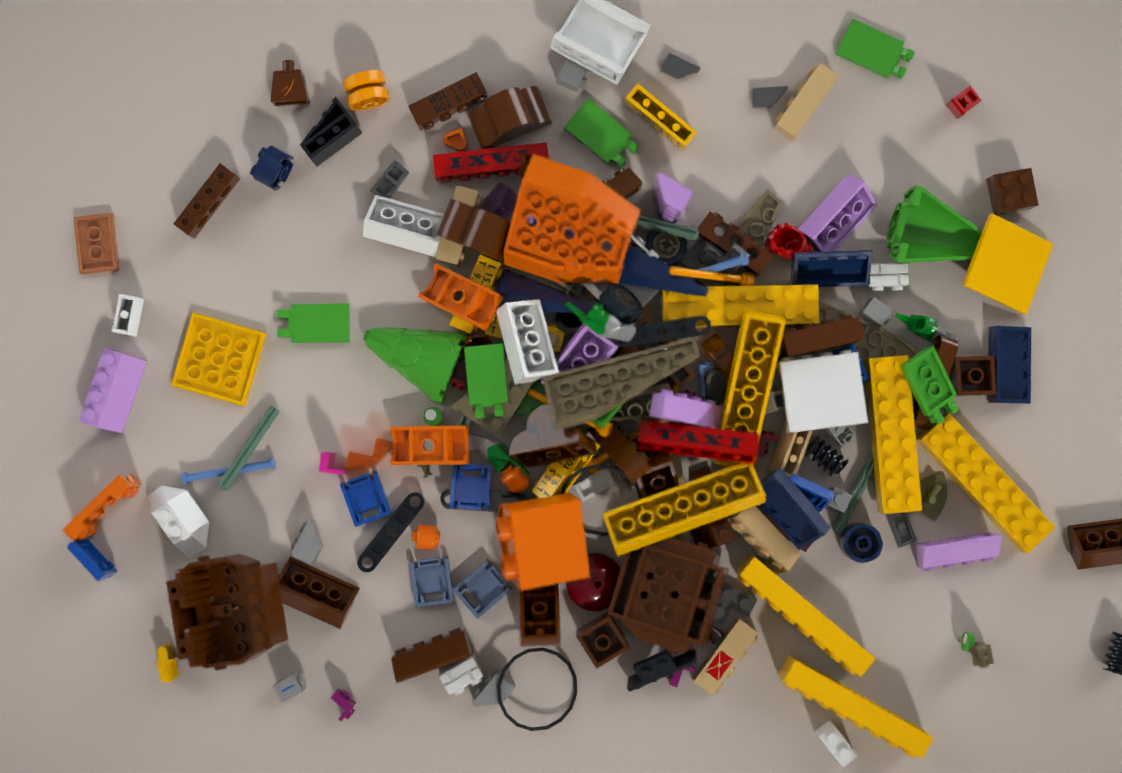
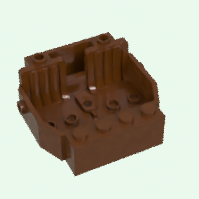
(660, 616)
(200, 617)

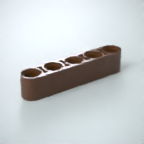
(946, 350)

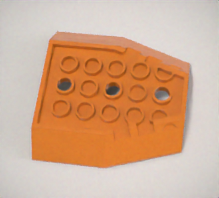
(574, 200)

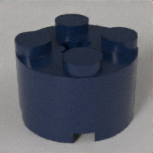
(272, 167)
(853, 550)

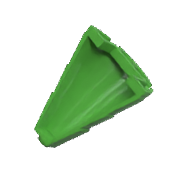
(929, 230)
(419, 356)

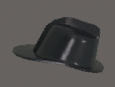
(570, 321)

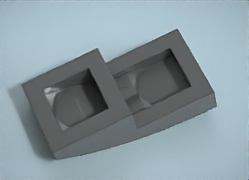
(390, 181)

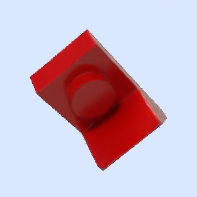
(963, 102)

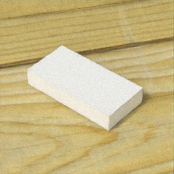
(594, 484)

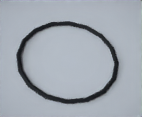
(595, 467)
(502, 676)

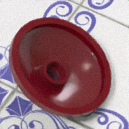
(584, 592)

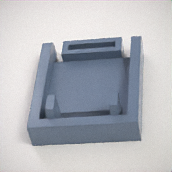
(431, 577)
(485, 587)

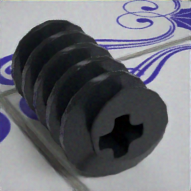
(826, 456)
(1115, 657)

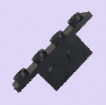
(659, 666)

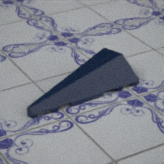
(653, 273)
(519, 288)

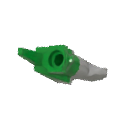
(603, 323)
(925, 327)
(494, 451)

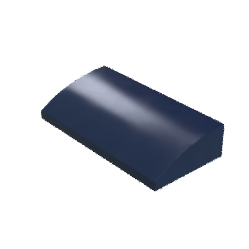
(832, 268)
(1012, 364)
(792, 510)

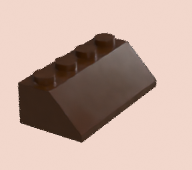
(624, 183)
(821, 337)
(1096, 543)
(316, 592)
(431, 655)

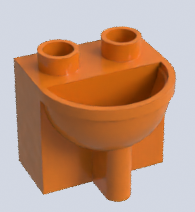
(542, 541)

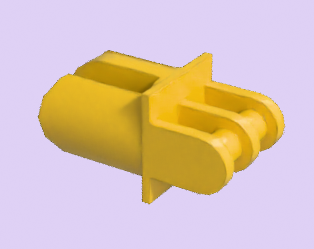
(167, 663)

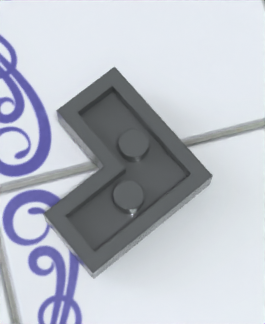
(713, 255)
(734, 599)

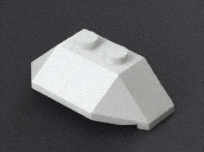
(180, 519)

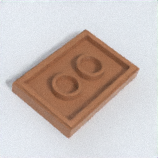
(96, 243)

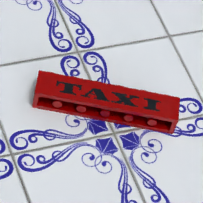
(484, 162)
(698, 441)

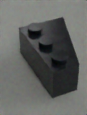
(330, 134)

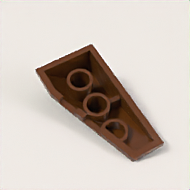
(715, 532)

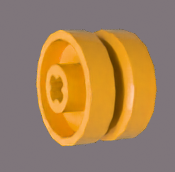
(366, 90)

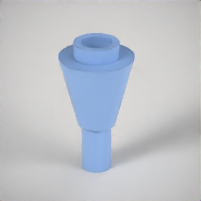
(702, 368)

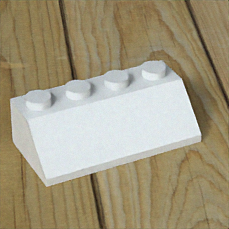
(403, 225)
(526, 341)

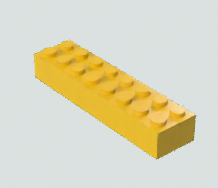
(726, 304)
(751, 373)
(892, 436)
(986, 484)
(684, 507)
(809, 619)
(858, 708)

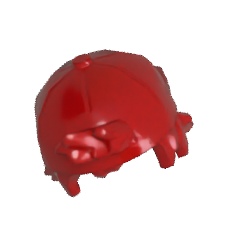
(786, 241)

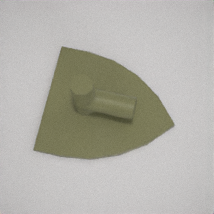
(933, 495)

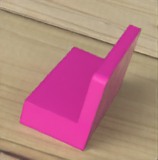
(327, 464)

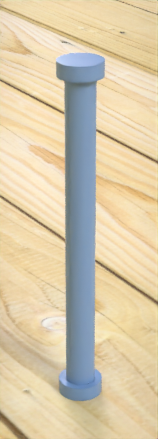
(743, 259)
(186, 478)

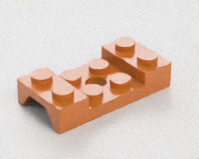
(475, 307)
(449, 442)
(84, 524)

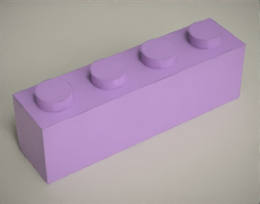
(685, 410)

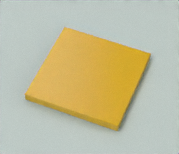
(1007, 264)
(218, 359)

